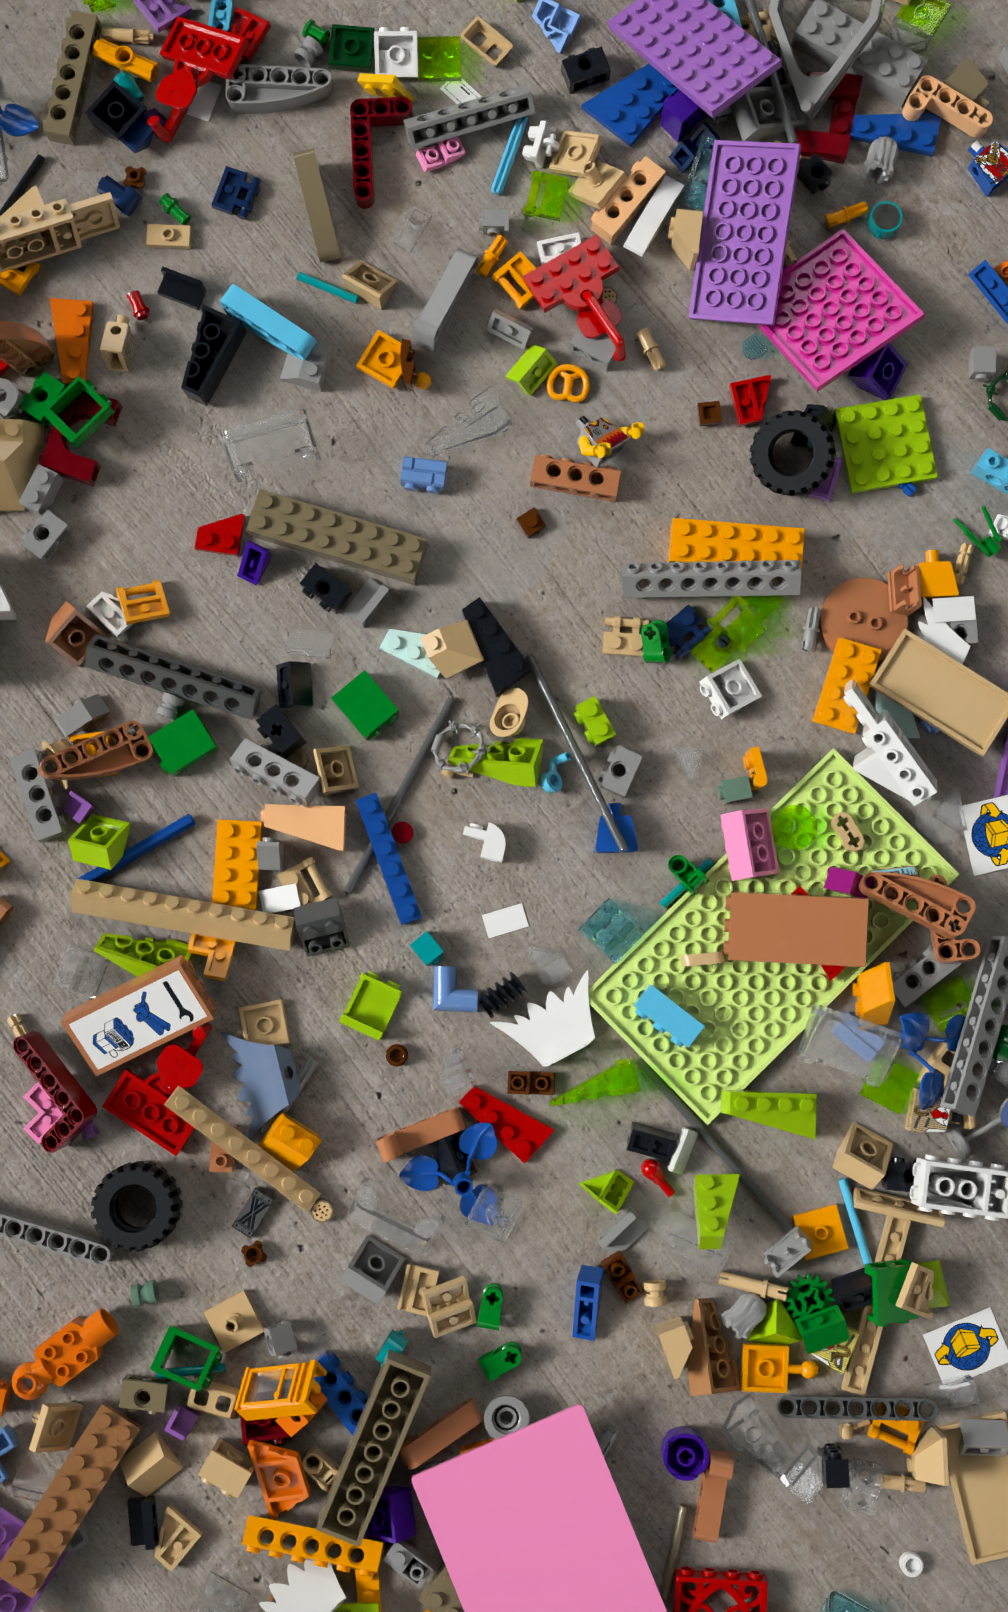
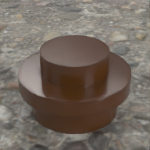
(396, 1055)

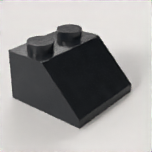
(115, 111)

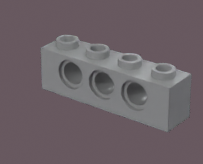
(251, 753)
(43, 830)
(905, 995)

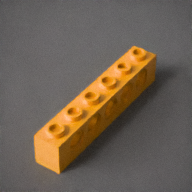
(258, 1526)

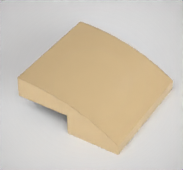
(449, 1306)

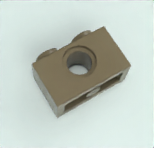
(157, 1388)

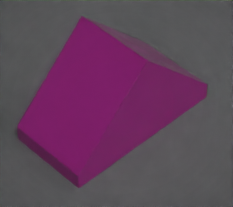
(845, 882)

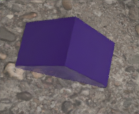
(254, 562)

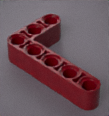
(363, 143)
(61, 1087)

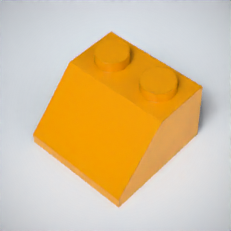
(875, 994)
(290, 1141)

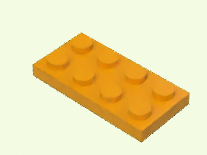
(847, 662)
(237, 863)

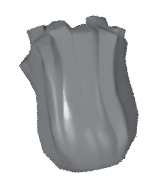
(880, 160)
(744, 1314)

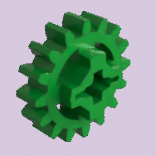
(812, 1289)

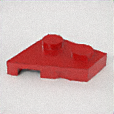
(749, 399)
(221, 536)

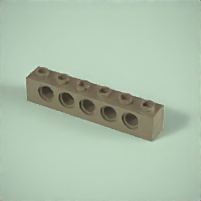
(66, 129)

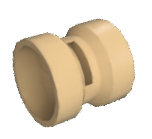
(655, 1295)

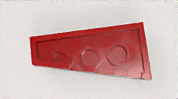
(511, 1126)

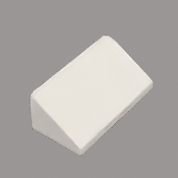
(682, 1150)

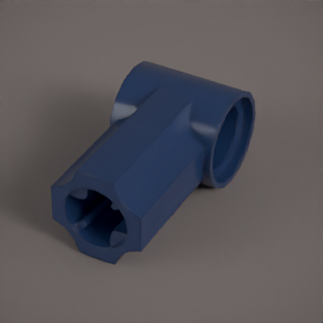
(124, 198)

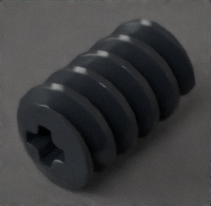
(502, 995)

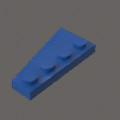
(910, 136)

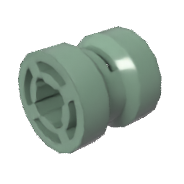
(144, 1293)

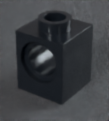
(817, 166)

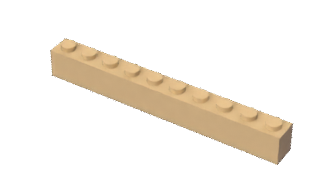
(182, 914)

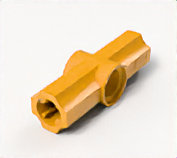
(116, 54)

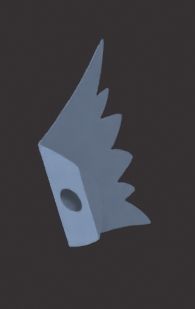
(264, 1079)

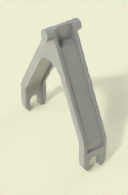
(814, 91)

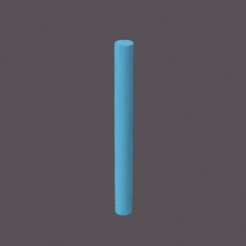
(854, 1218)

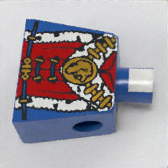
(989, 165)

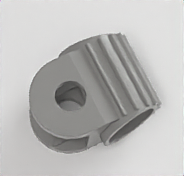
(9, 400)

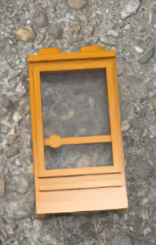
(279, 1391)

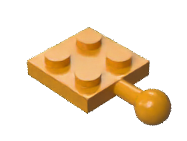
(383, 362)
(767, 1368)

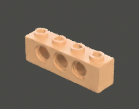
(611, 228)

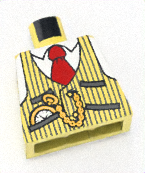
(839, 1354)

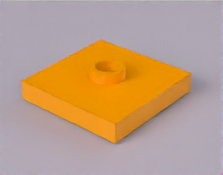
(823, 1229)

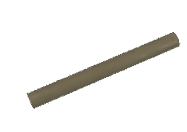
(674, 1550)

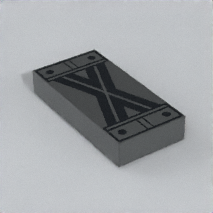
(253, 1212)

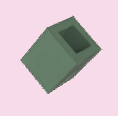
(735, 790)

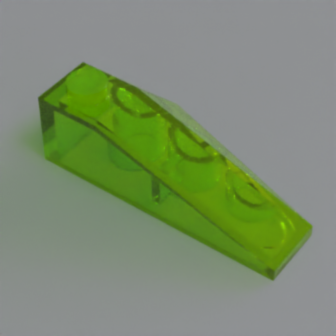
(613, 1080)

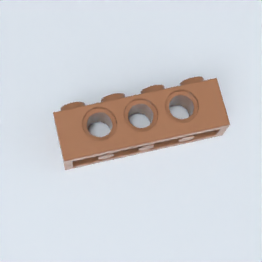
(563, 483)

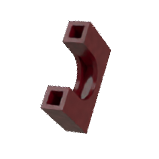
(56, 454)

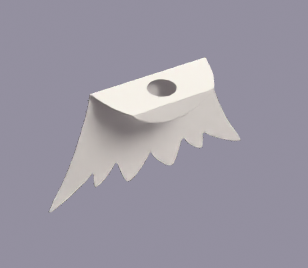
(942, 636)
(558, 1029)
(307, 1591)

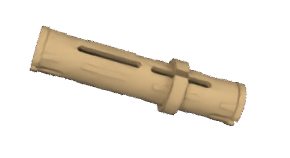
(756, 1286)

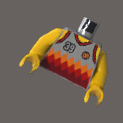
(603, 440)

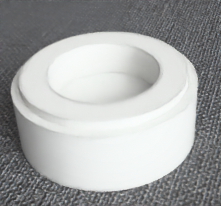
(911, 1564)

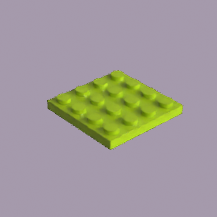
(885, 444)

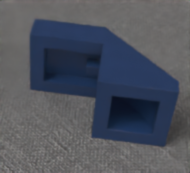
(141, 134)
(685, 152)

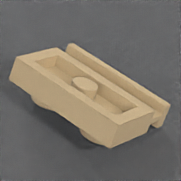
(415, 1281)

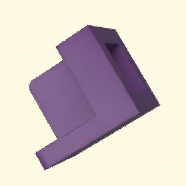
(79, 807)
(181, 1422)

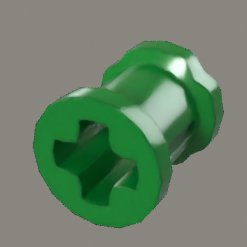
(316, 32)

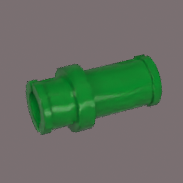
(172, 207)

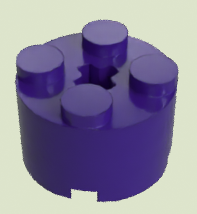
(694, 1461)

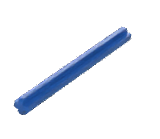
(143, 847)

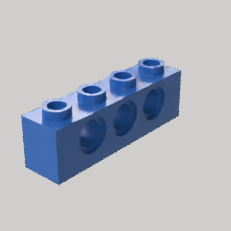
(345, 1382)

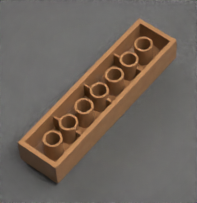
(68, 1499)

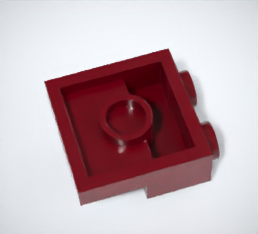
(263, 1431)

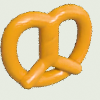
(568, 384)

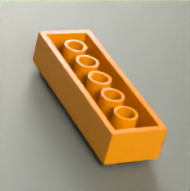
(729, 541)

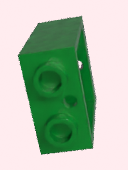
(67, 397)
(166, 1348)

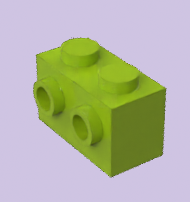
(594, 721)

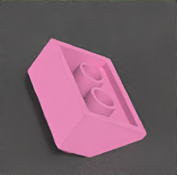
(749, 844)

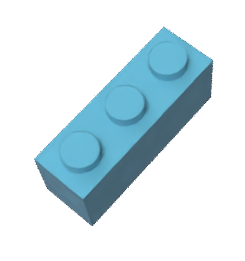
(667, 1016)

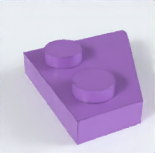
(162, 13)

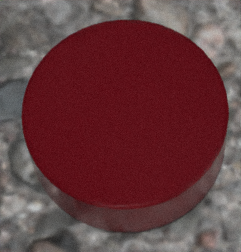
(402, 832)

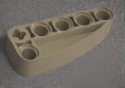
(316, 205)

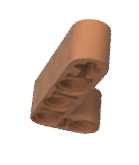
(955, 946)
(420, 1133)
(440, 1434)
(712, 1495)

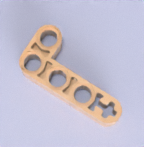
(974, 121)

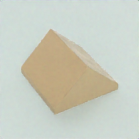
(369, 283)
(336, 769)
(149, 1465)

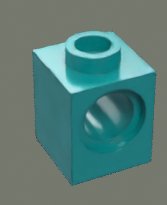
(427, 949)

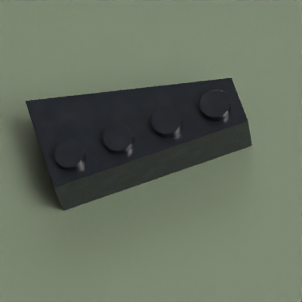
(211, 354)
(501, 657)

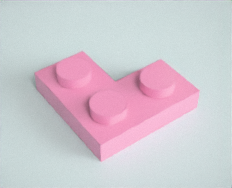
(47, 1115)

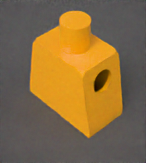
(936, 577)

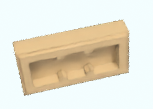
(168, 236)

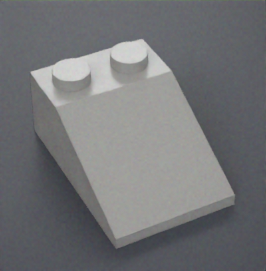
(759, 114)

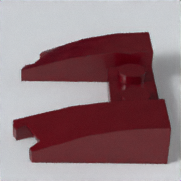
(833, 144)

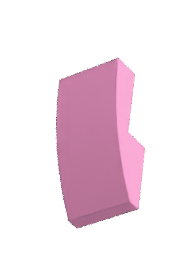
(440, 154)

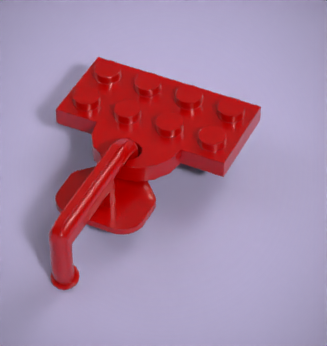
(198, 55)
(577, 276)
(142, 1101)

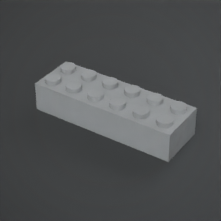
(884, 64)

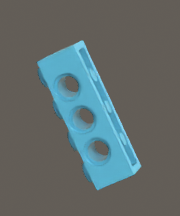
(992, 469)

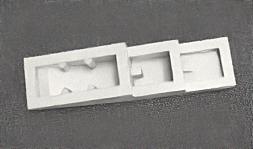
(653, 216)

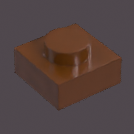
(709, 413)
(531, 522)

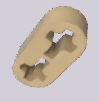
(843, 835)
(702, 959)

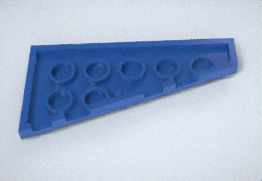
(631, 103)

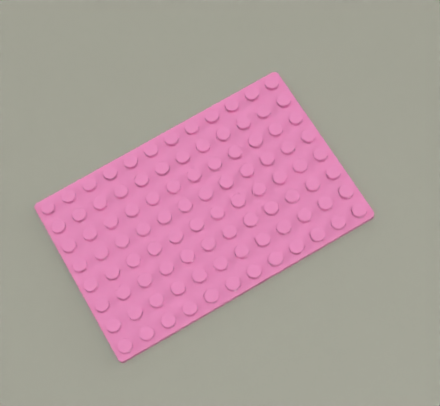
(537, 1524)

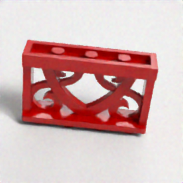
(718, 1580)

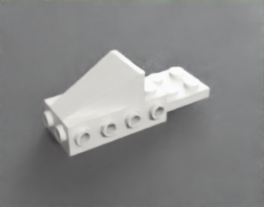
(889, 754)
(960, 1187)

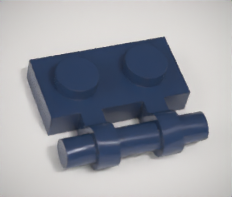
(230, 189)
(681, 625)

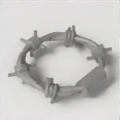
(439, 740)

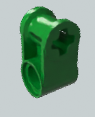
(655, 644)
(690, 876)
(490, 1310)
(497, 1362)

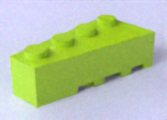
(778, 1109)

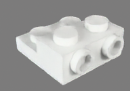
(396, 52)
(729, 689)

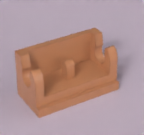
(904, 590)

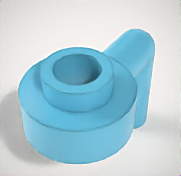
(551, 780)

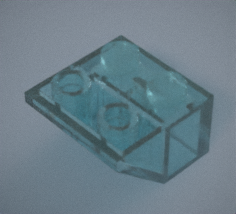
(612, 930)

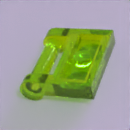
(553, 196)
(944, 998)

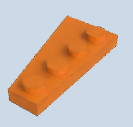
(73, 336)

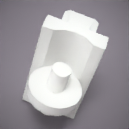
(543, 145)

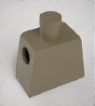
(969, 82)

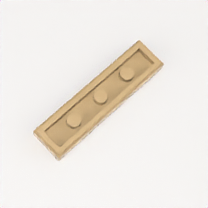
(895, 1206)

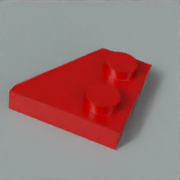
(252, 28)

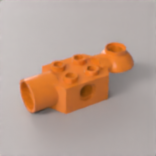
(65, 1354)

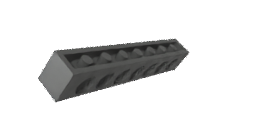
(173, 677)

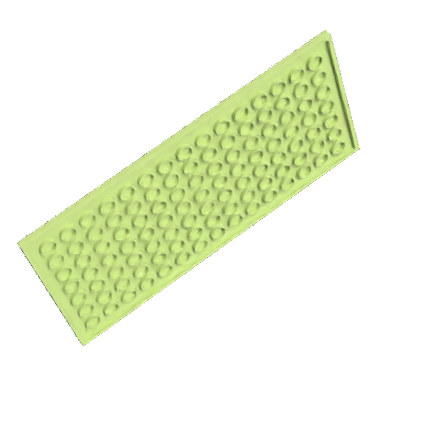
(752, 1005)

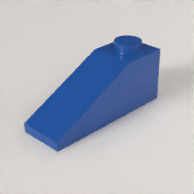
(587, 1302)

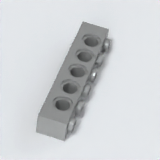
(469, 116)

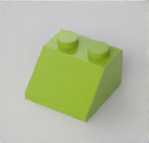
(99, 841)

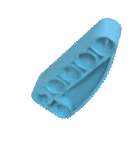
(267, 323)

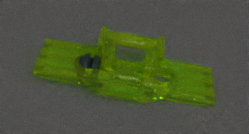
(739, 634)

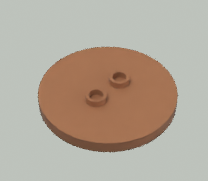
(861, 614)

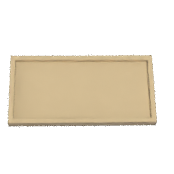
(942, 692)
(979, 1494)

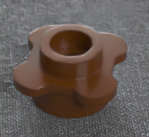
(136, 183)
(259, 1257)

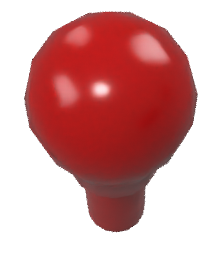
(652, 1170)

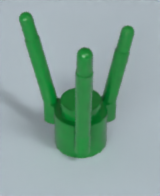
(987, 544)

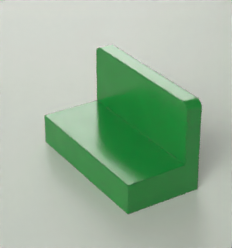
(822, 1329)

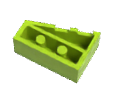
(713, 1205)

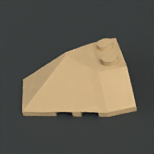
(19, 456)

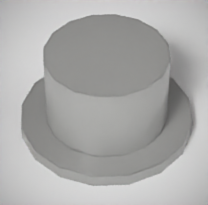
(505, 1416)

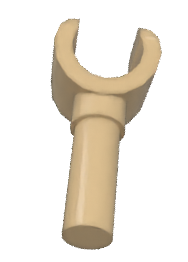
(449, 774)
(846, 1429)

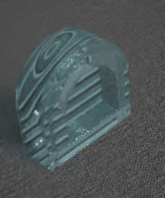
(754, 347)

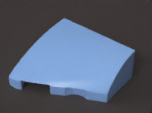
(556, 22)

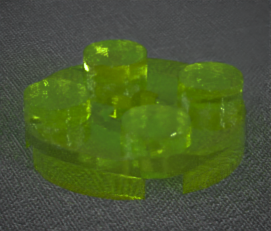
(803, 818)

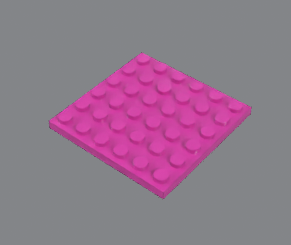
(837, 310)

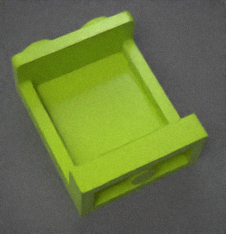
(371, 1005)

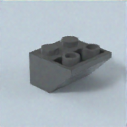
(321, 926)

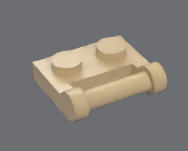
(305, 894)

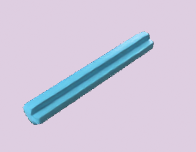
(509, 155)

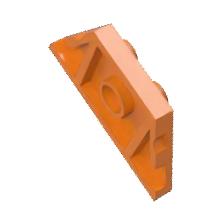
(279, 1476)

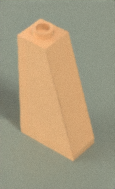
(314, 824)

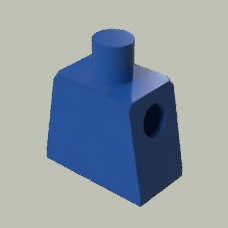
(605, 842)

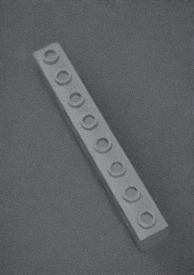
(711, 578)
(979, 1031)

